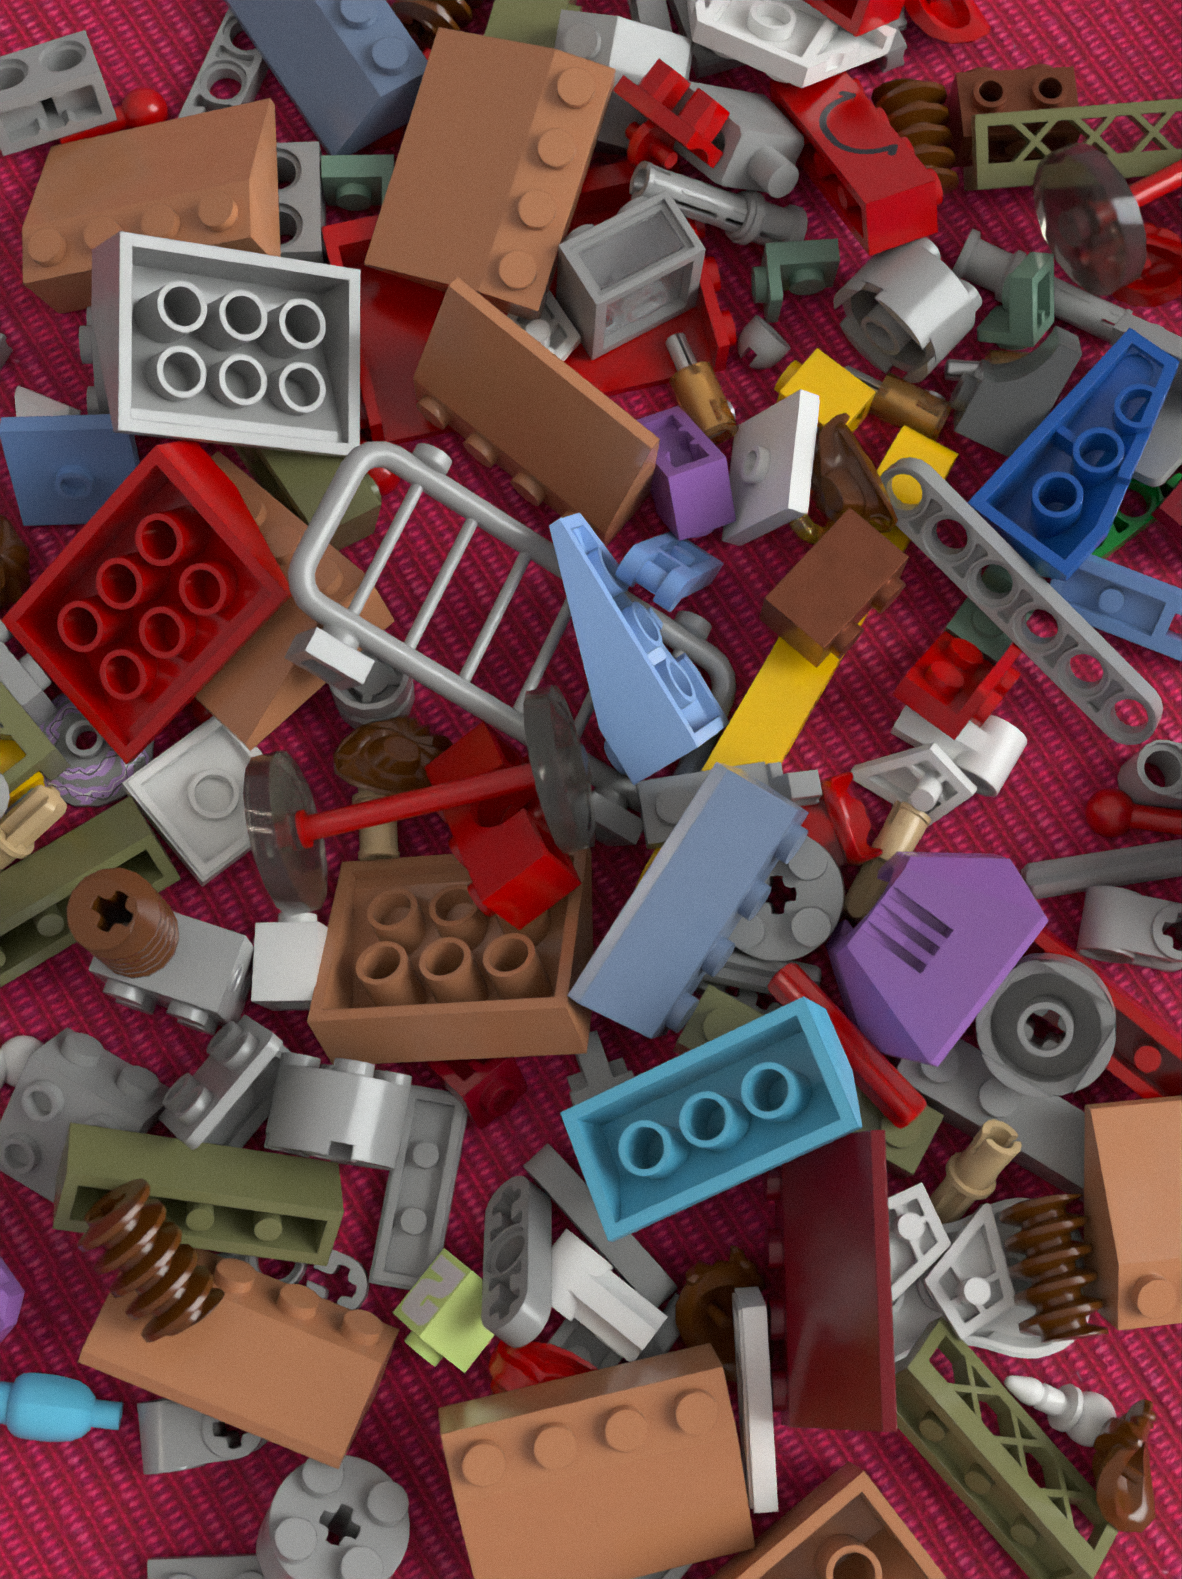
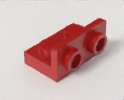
(957, 684)

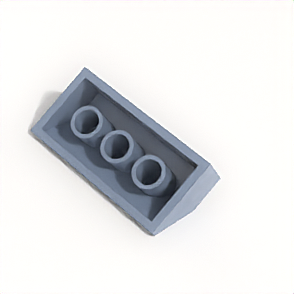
(340, 64)
(691, 903)

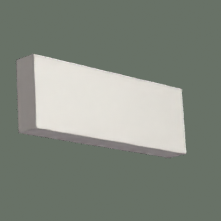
(755, 1399)

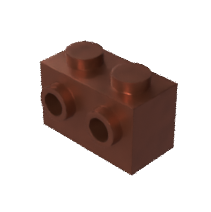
(999, 91)
(834, 588)

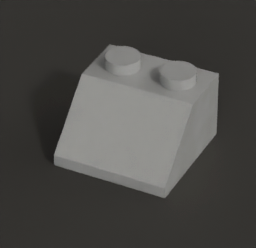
(631, 51)

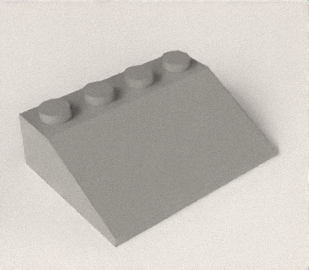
(227, 345)

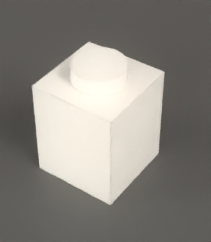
(287, 961)

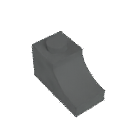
(1012, 398)

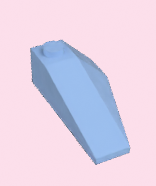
(642, 696)

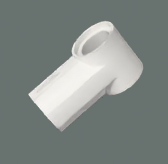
(980, 753)
(599, 1299)

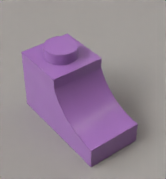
(689, 476)

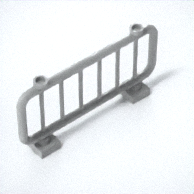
(333, 651)

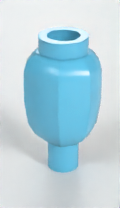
(54, 1408)

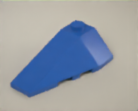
(1074, 469)

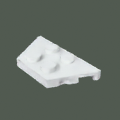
(783, 38)

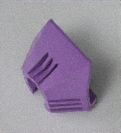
(933, 949)

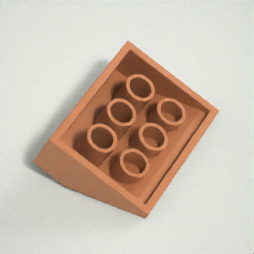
(491, 168)
(176, 179)
(532, 415)
(258, 683)
(434, 979)
(1134, 1210)
(600, 1472)

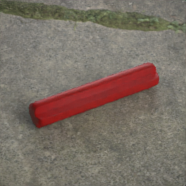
(870, 1068)

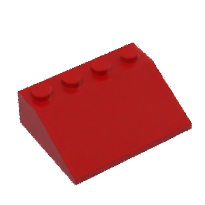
(151, 596)

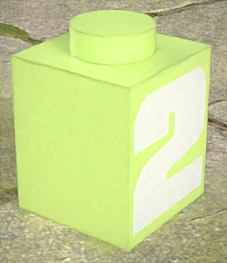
(446, 1313)

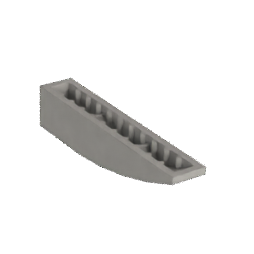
(971, 1095)

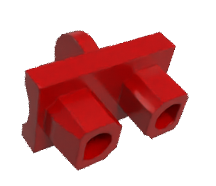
(692, 128)

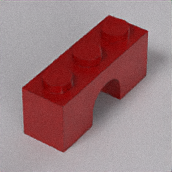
(506, 852)

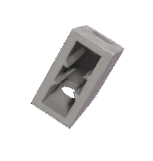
(755, 140)

